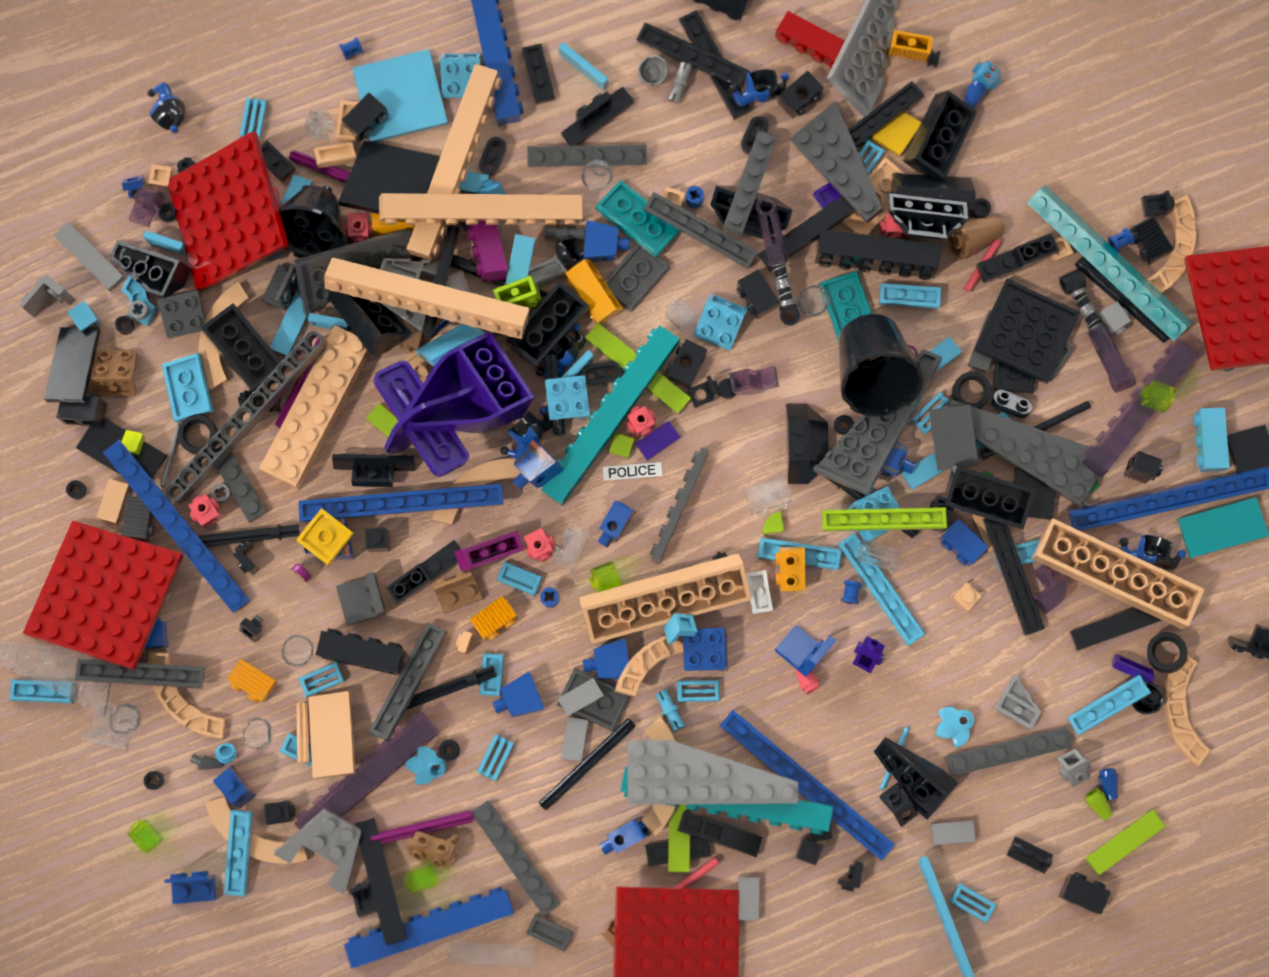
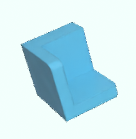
(83, 316)
(680, 626)

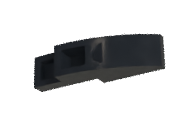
(1018, 258)
(424, 573)
(720, 833)

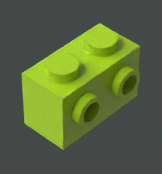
(521, 292)

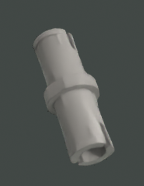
(680, 82)

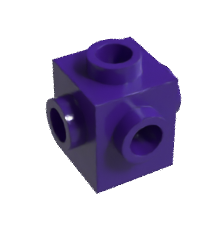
(868, 654)

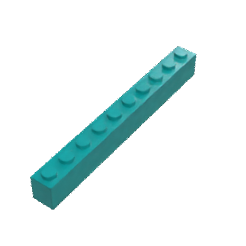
(1109, 262)
(611, 414)
(798, 815)

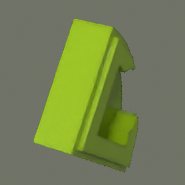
(773, 524)

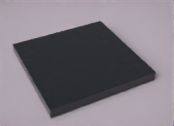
(386, 170)
(1026, 331)

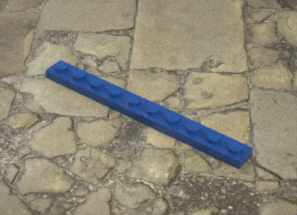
(1169, 499)
(403, 502)
(176, 526)
(807, 784)

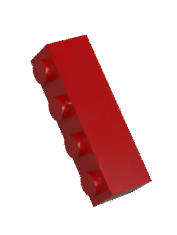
(809, 39)

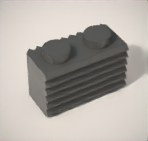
(137, 520)

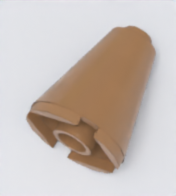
(974, 236)

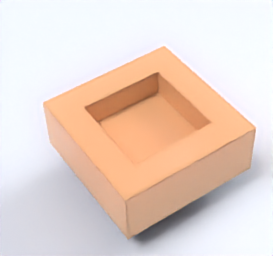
(160, 176)
(674, 196)
(1064, 250)
(966, 597)
(463, 642)

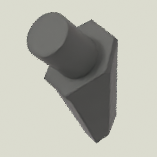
(205, 762)

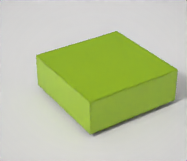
(621, 445)

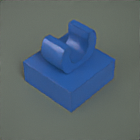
(132, 184)

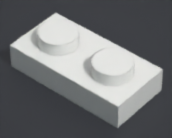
(759, 592)

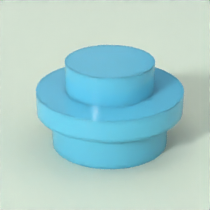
(226, 753)

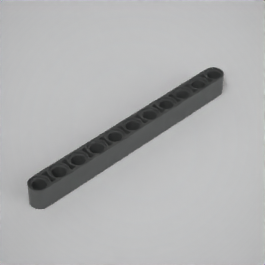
(236, 420)

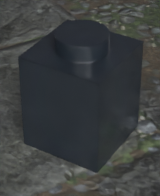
(377, 540)
(808, 851)

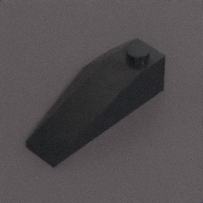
(152, 270)
(920, 779)

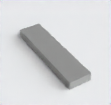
(89, 256)

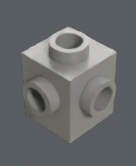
(1074, 768)

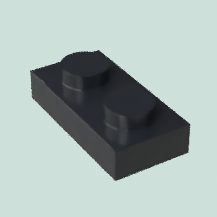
(276, 162)

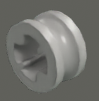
(132, 309)
(222, 499)

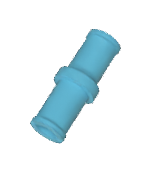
(669, 710)

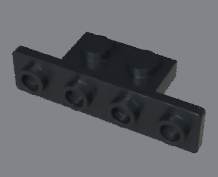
(596, 115)
(373, 469)
(1257, 645)

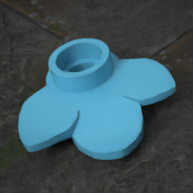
(952, 727)
(423, 763)

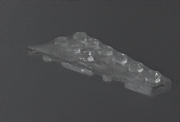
(55, 670)

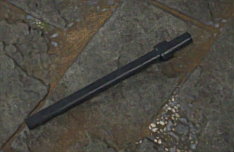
(1049, 423)

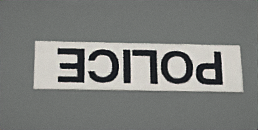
(632, 471)

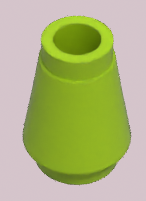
(1098, 803)

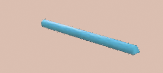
(901, 742)

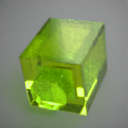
(1158, 396)
(604, 577)
(144, 835)
(420, 879)

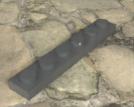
(582, 154)
(749, 183)
(700, 230)
(675, 512)
(144, 674)
(408, 682)
(1008, 751)
(515, 858)

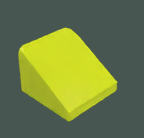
(133, 441)

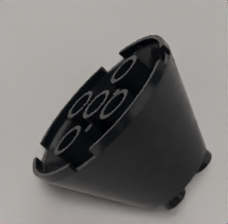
(313, 221)

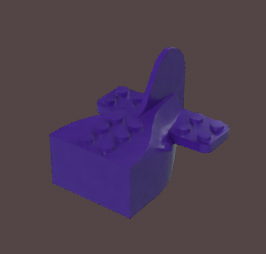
(466, 391)

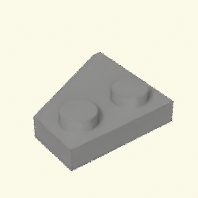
(1017, 704)

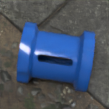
(351, 48)
(691, 192)
(1121, 239)
(550, 591)
(851, 592)

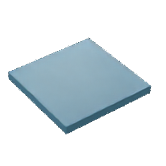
(407, 91)

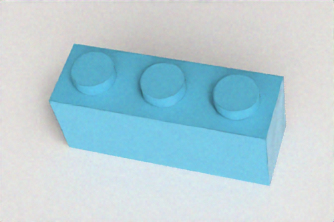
(1211, 440)

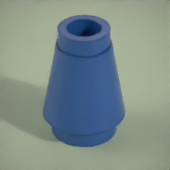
(974, 93)
(1109, 782)

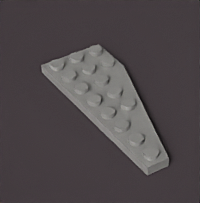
(862, 57)
(685, 775)

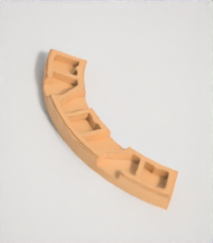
(1183, 245)
(210, 356)
(480, 475)
(643, 661)
(181, 709)
(1177, 715)
(659, 813)
(260, 848)

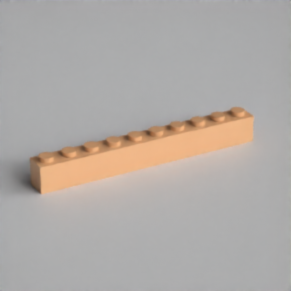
(457, 154)
(480, 208)
(426, 298)

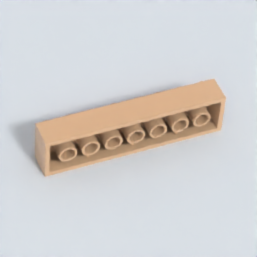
(316, 408)
(1117, 574)
(658, 598)

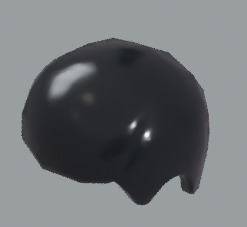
(569, 251)
(1152, 702)

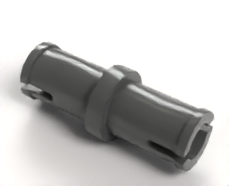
(560, 232)

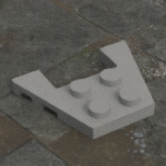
(414, 270)
(331, 839)

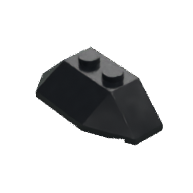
(722, 202)
(927, 216)
(805, 442)

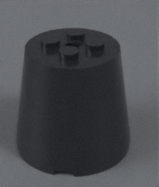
(877, 367)

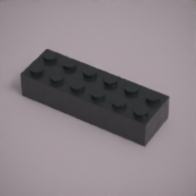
(877, 254)

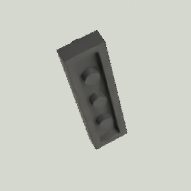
(241, 487)

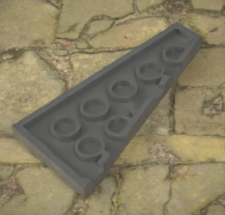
(833, 153)
(369, 252)

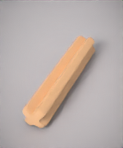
(302, 733)

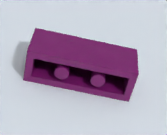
(488, 251)
(489, 550)

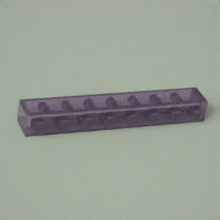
(1134, 414)
(373, 769)

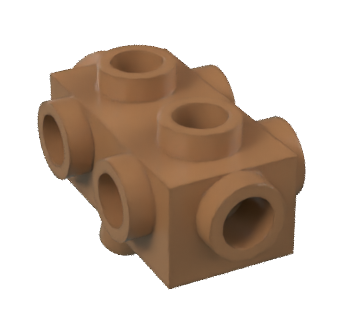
(434, 850)

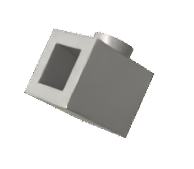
(1115, 318)

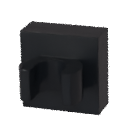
(251, 628)

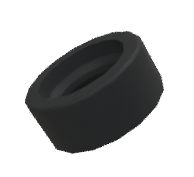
(987, 389)
(184, 426)
(1164, 668)

